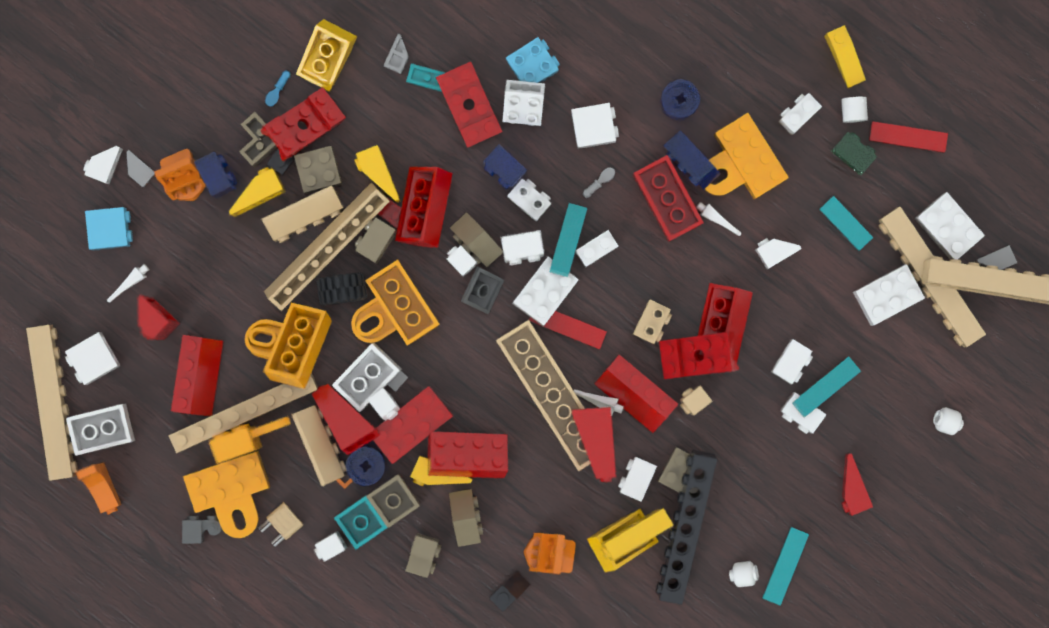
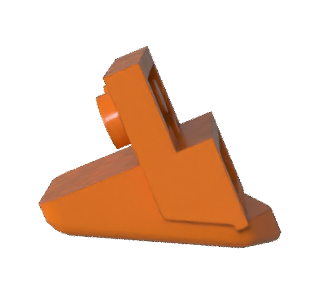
(180, 176)
(550, 553)

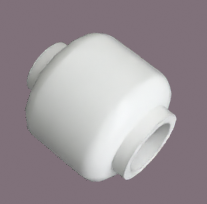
(948, 421)
(744, 574)

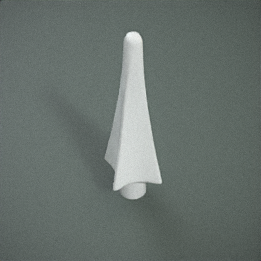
(710, 213)
(134, 277)
(601, 401)

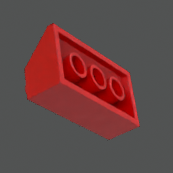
(424, 206)
(725, 312)
(154, 319)
(197, 375)
(636, 393)

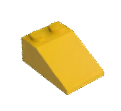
(326, 54)
(374, 167)
(260, 190)
(611, 530)

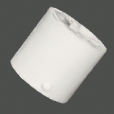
(854, 109)

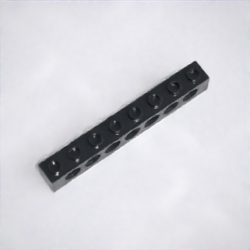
(675, 592)

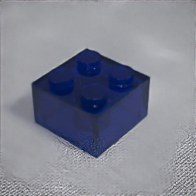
(504, 167)
(215, 174)

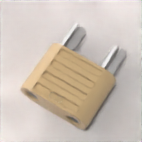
(283, 521)

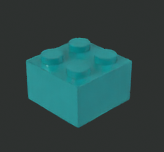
(360, 522)

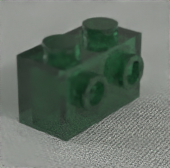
(854, 153)

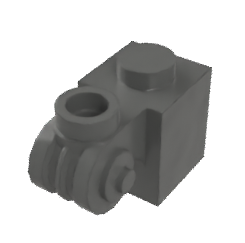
(194, 528)

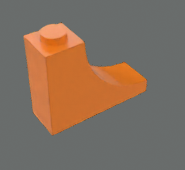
(101, 487)

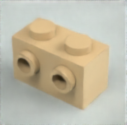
(652, 321)
(694, 400)

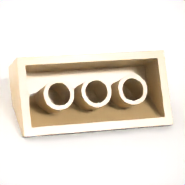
(303, 214)
(319, 445)

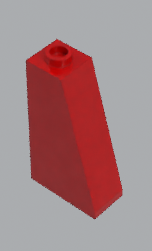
(345, 422)
(597, 437)

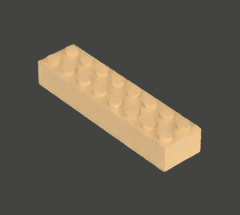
(546, 387)

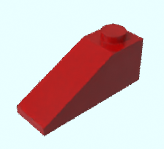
(854, 491)

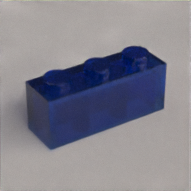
(691, 160)

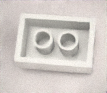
(949, 226)
(522, 247)
(544, 293)
(888, 295)
(366, 376)
(100, 429)

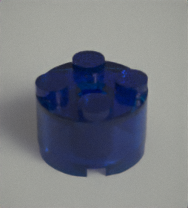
(689, 94)
(373, 474)

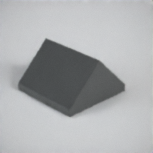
(482, 290)

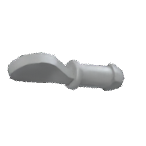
(606, 176)

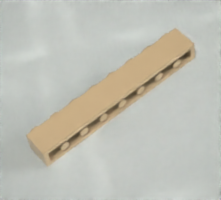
(326, 246)
(986, 280)
(945, 300)
(51, 402)
(239, 414)

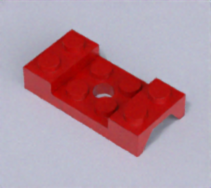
(319, 115)
(478, 122)
(681, 358)

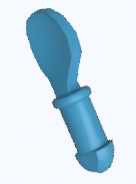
(273, 96)

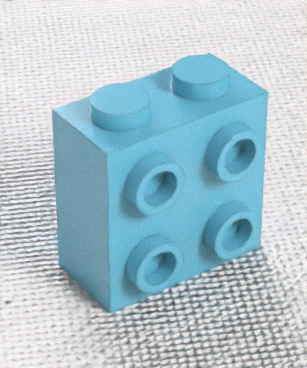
(533, 62)
(108, 228)

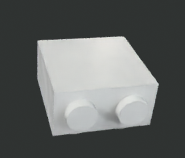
(523, 102)
(594, 125)
(92, 359)

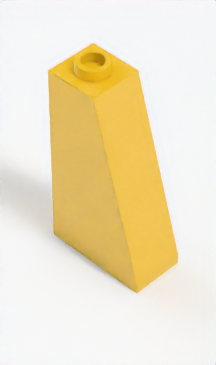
(636, 534)

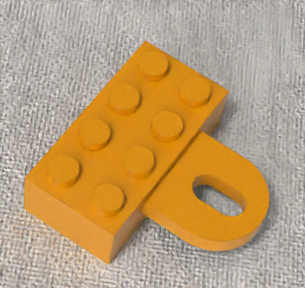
(745, 159)
(396, 306)
(293, 344)
(242, 439)
(230, 488)

